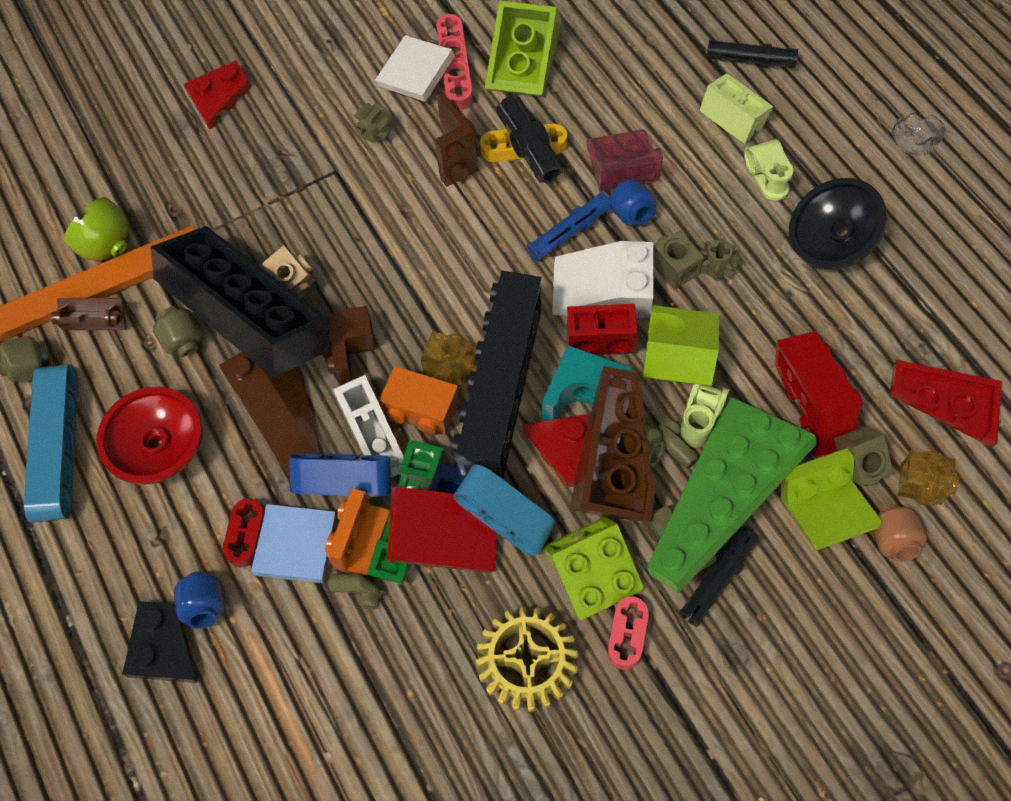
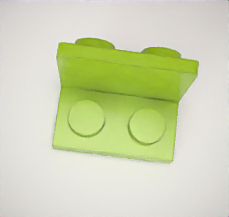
(827, 500)
(594, 567)

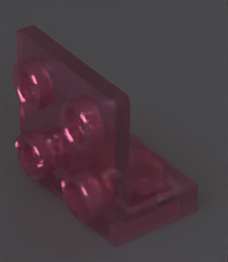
(624, 158)

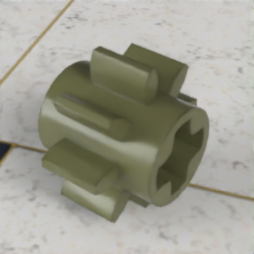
(373, 122)
(718, 259)

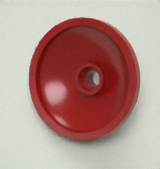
(140, 421)

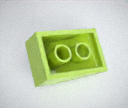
(522, 48)

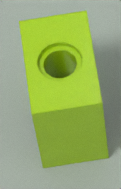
(682, 345)

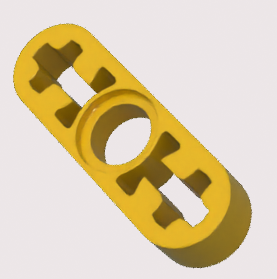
(503, 153)

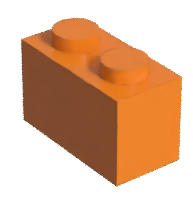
(419, 401)

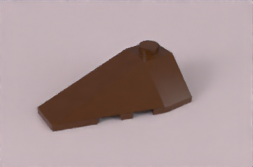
(275, 406)
(614, 459)

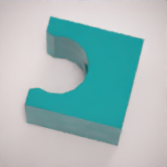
(575, 381)

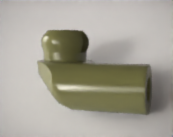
(674, 444)
(358, 584)

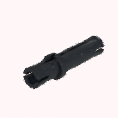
(756, 54)
(727, 564)

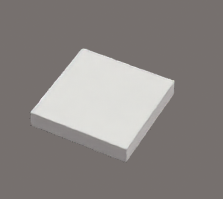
(415, 68)

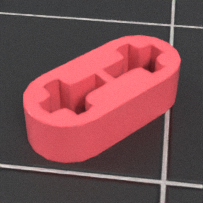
(636, 634)

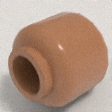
(900, 533)

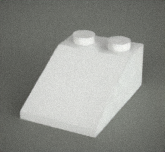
(605, 276)

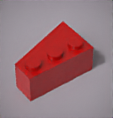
(820, 389)

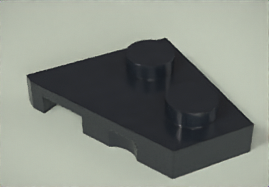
(158, 646)

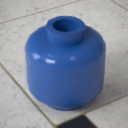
(633, 202)
(199, 600)

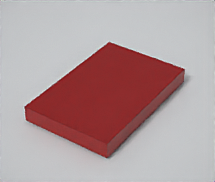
(438, 532)

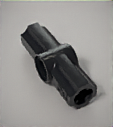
(529, 139)

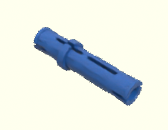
(596, 207)

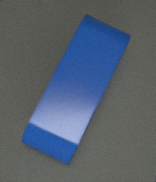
(339, 473)

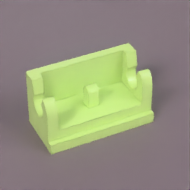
(735, 107)

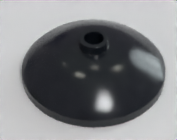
(829, 211)

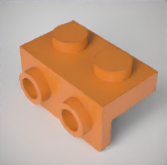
(356, 534)

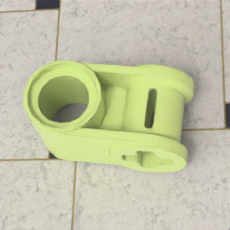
(769, 168)
(703, 409)

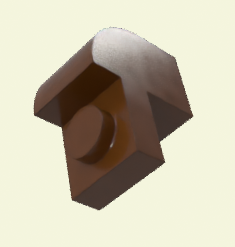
(348, 334)

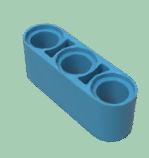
(505, 510)

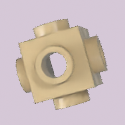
(290, 270)

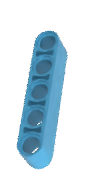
(51, 444)

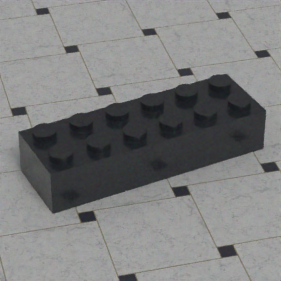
(240, 300)
(500, 375)

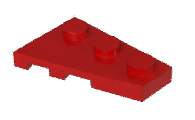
(951, 397)

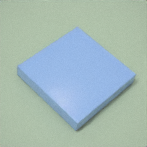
(293, 543)

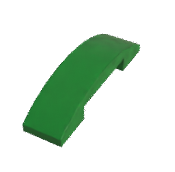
(416, 472)

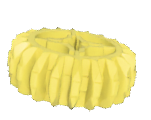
(524, 626)

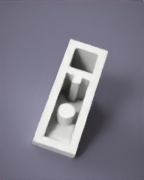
(368, 421)

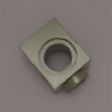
(681, 270)
(871, 444)

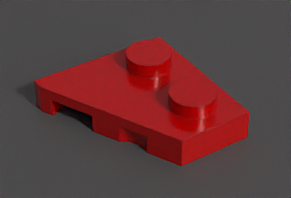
(217, 91)
(560, 443)

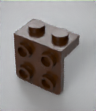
(456, 146)

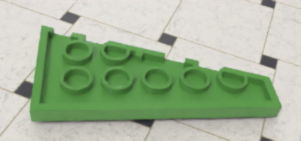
(732, 478)

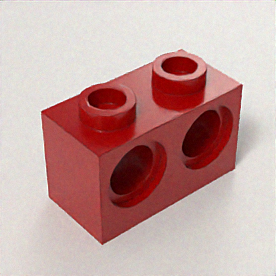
(602, 328)

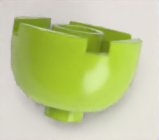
(100, 232)

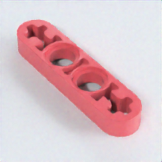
(459, 62)

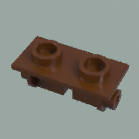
(89, 314)

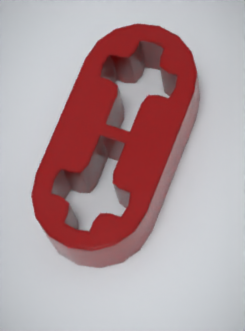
(237, 530)

